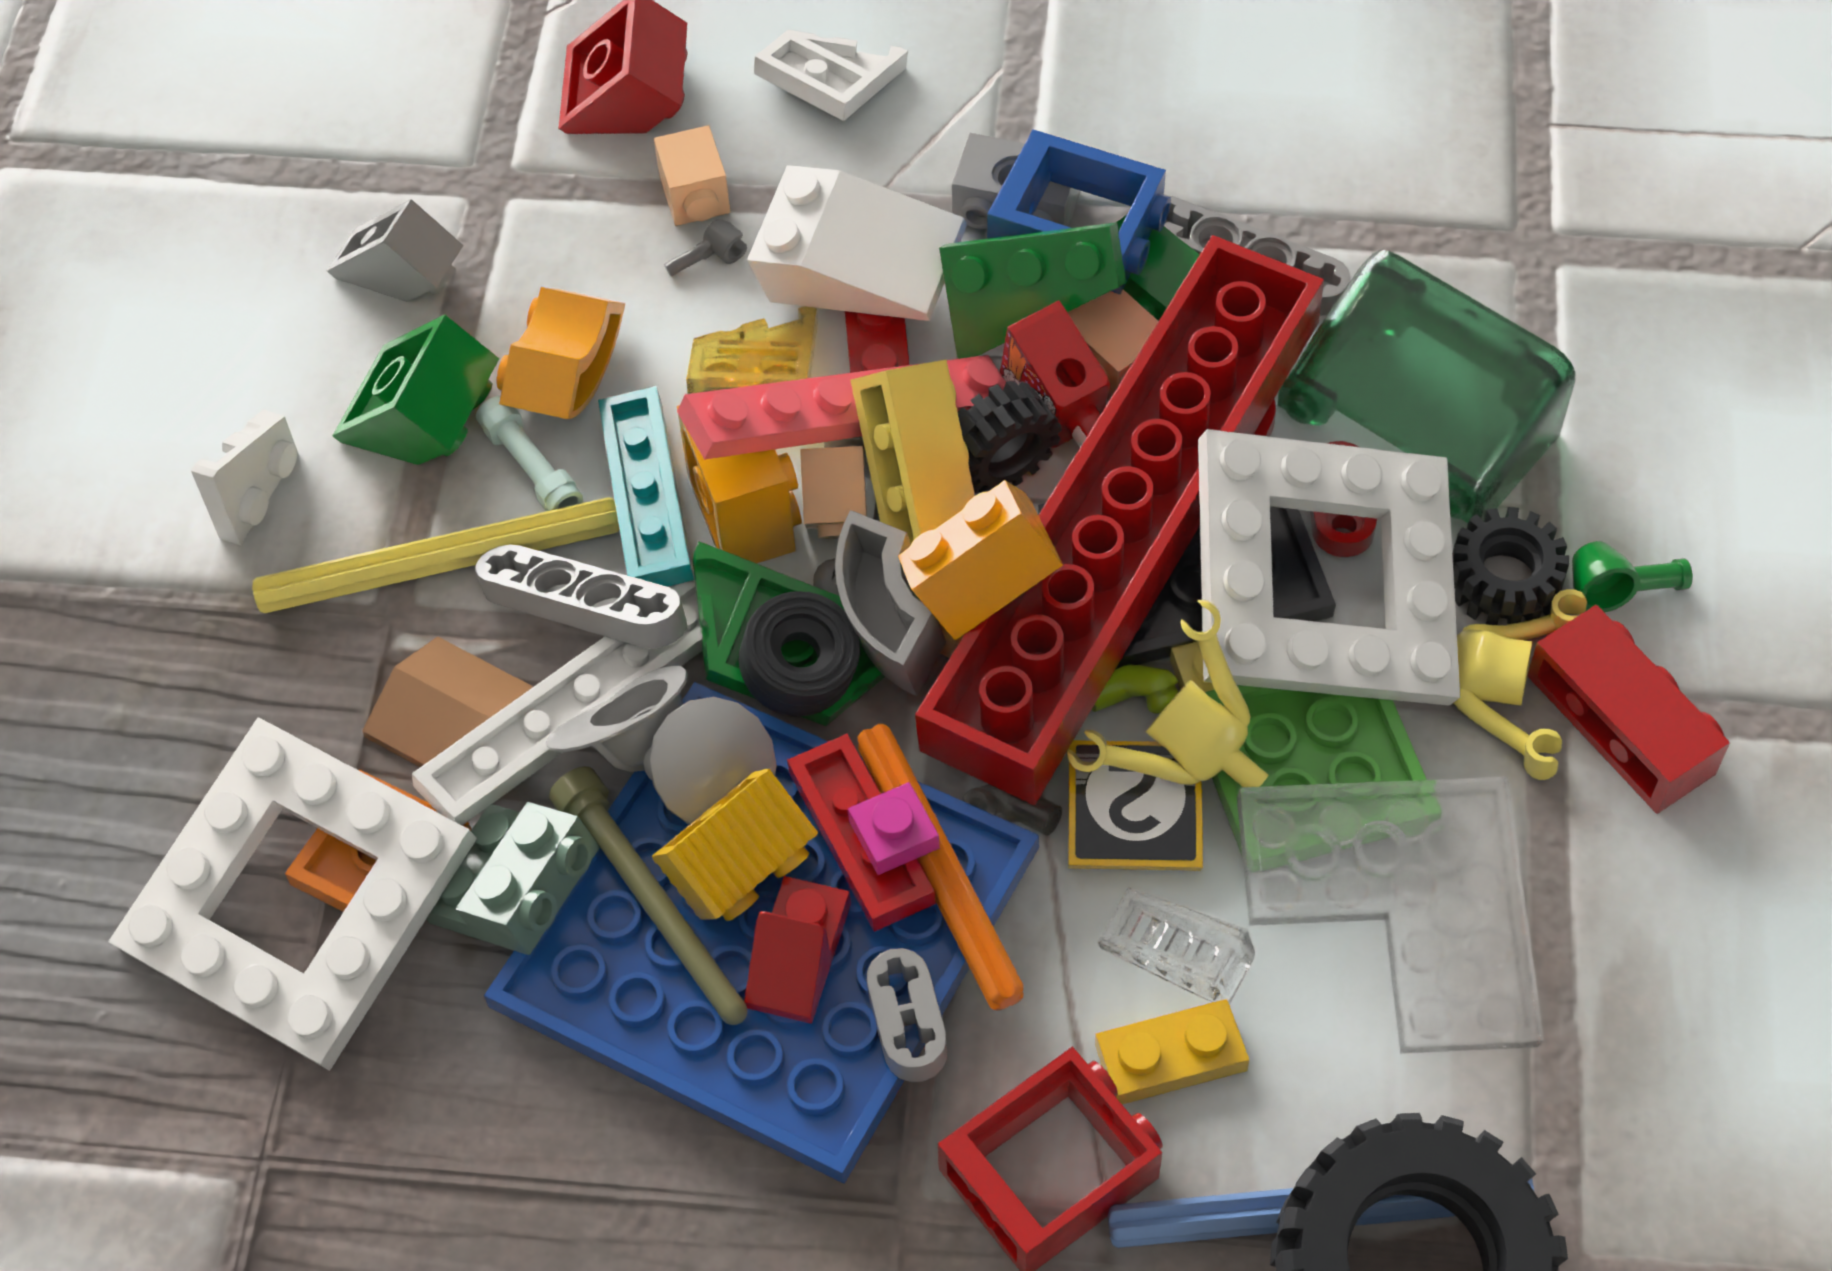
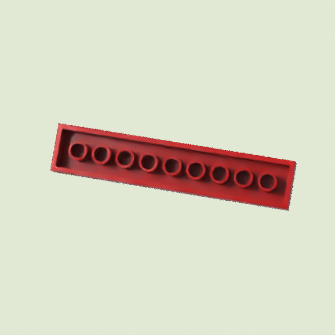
(1119, 521)

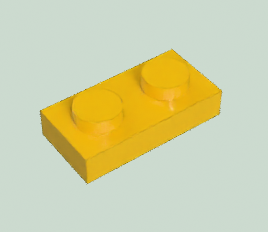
(1172, 1051)

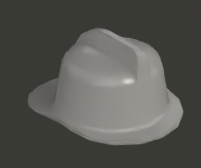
(625, 723)

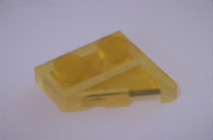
(753, 354)

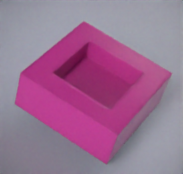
(893, 828)

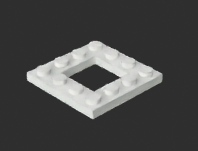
(1407, 491)
(325, 1005)

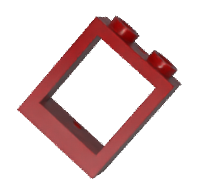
(995, 1204)

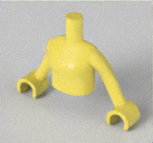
(1495, 669)
(1192, 728)

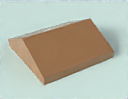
(437, 701)

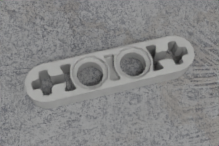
(1206, 223)
(641, 615)

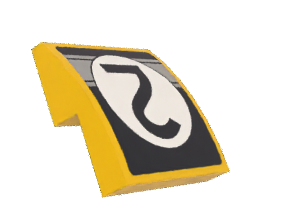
(1132, 817)

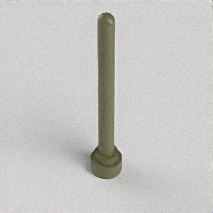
(585, 795)

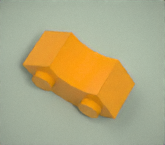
(560, 354)

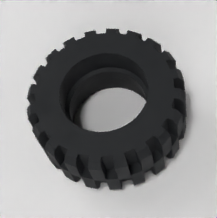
(1425, 1162)

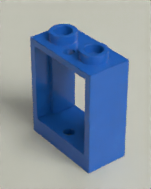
(1088, 170)

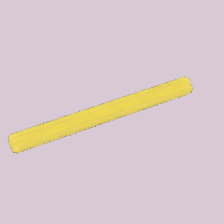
(432, 555)

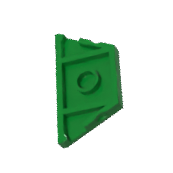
(727, 597)

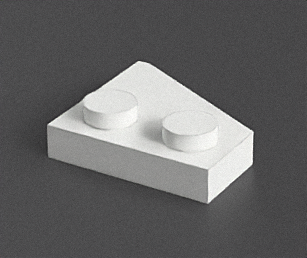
(827, 70)
(243, 480)

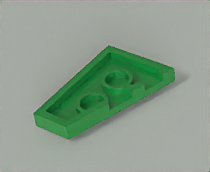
(1014, 276)

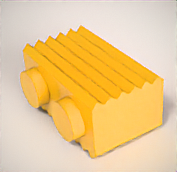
(736, 847)

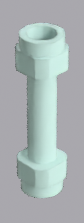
(505, 426)

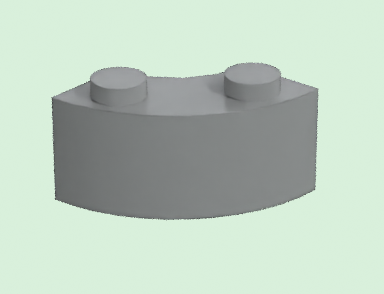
(873, 588)

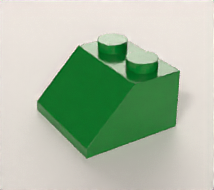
(419, 394)

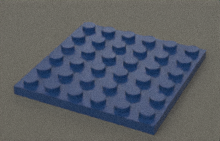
(625, 999)

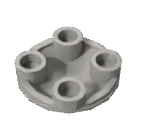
(706, 753)

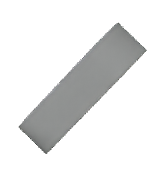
(921, 1010)

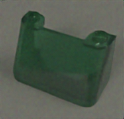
(1434, 379)

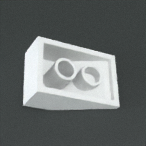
(851, 246)

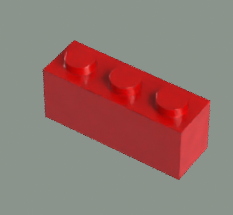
(1628, 708)

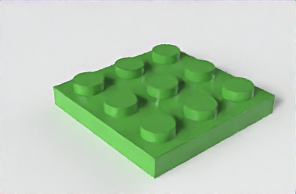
(1319, 741)

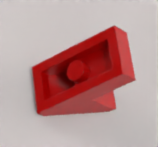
(795, 949)

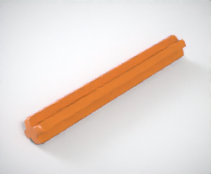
(946, 875)

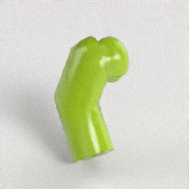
(1135, 681)

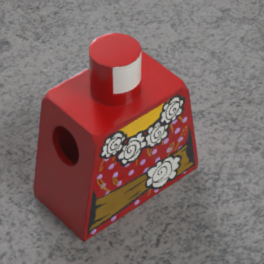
(1060, 367)

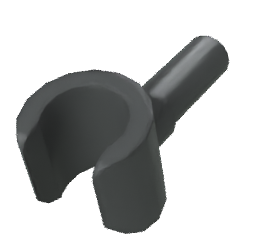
(719, 238)

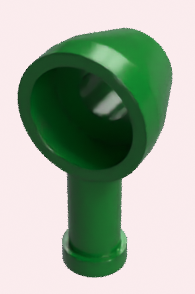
(1613, 581)

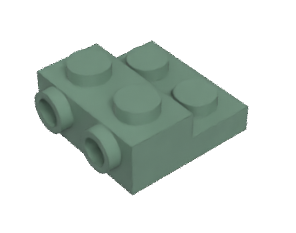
(515, 876)

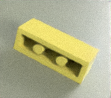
(914, 446)

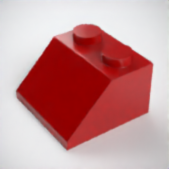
(625, 71)

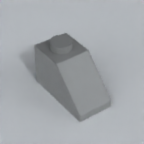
(398, 254)

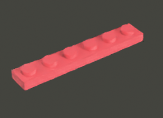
(802, 409)

